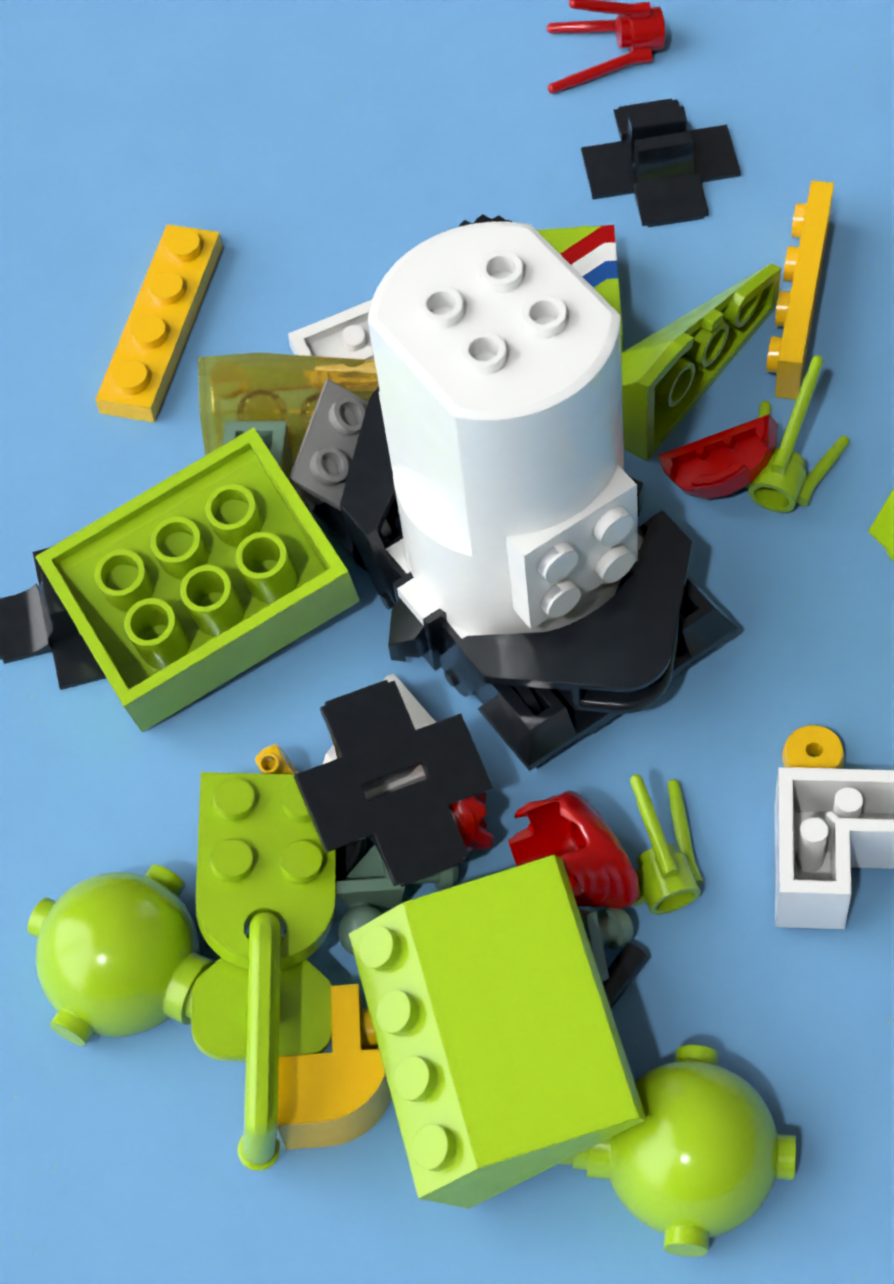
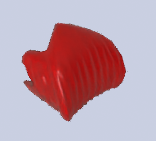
(589, 849)

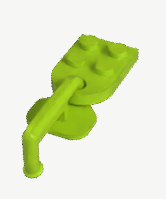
(263, 996)

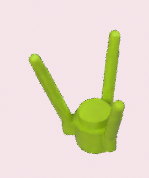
(784, 477)
(665, 877)

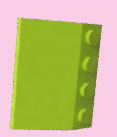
(198, 579)
(494, 1032)

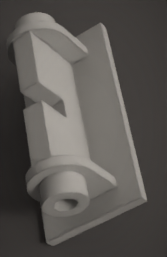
(328, 447)

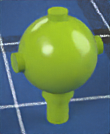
(117, 954)
(698, 1157)

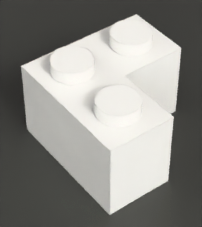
(821, 830)

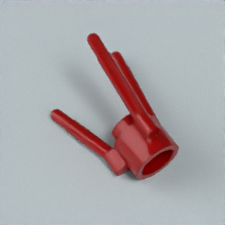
(636, 28)

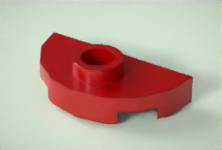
(723, 460)

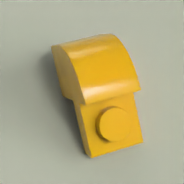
(337, 1093)

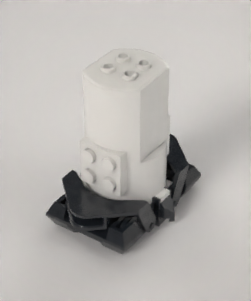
(502, 497)

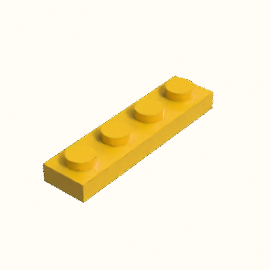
(797, 307)
(159, 323)

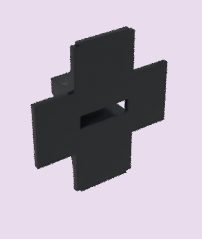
(666, 162)
(40, 624)
(380, 745)

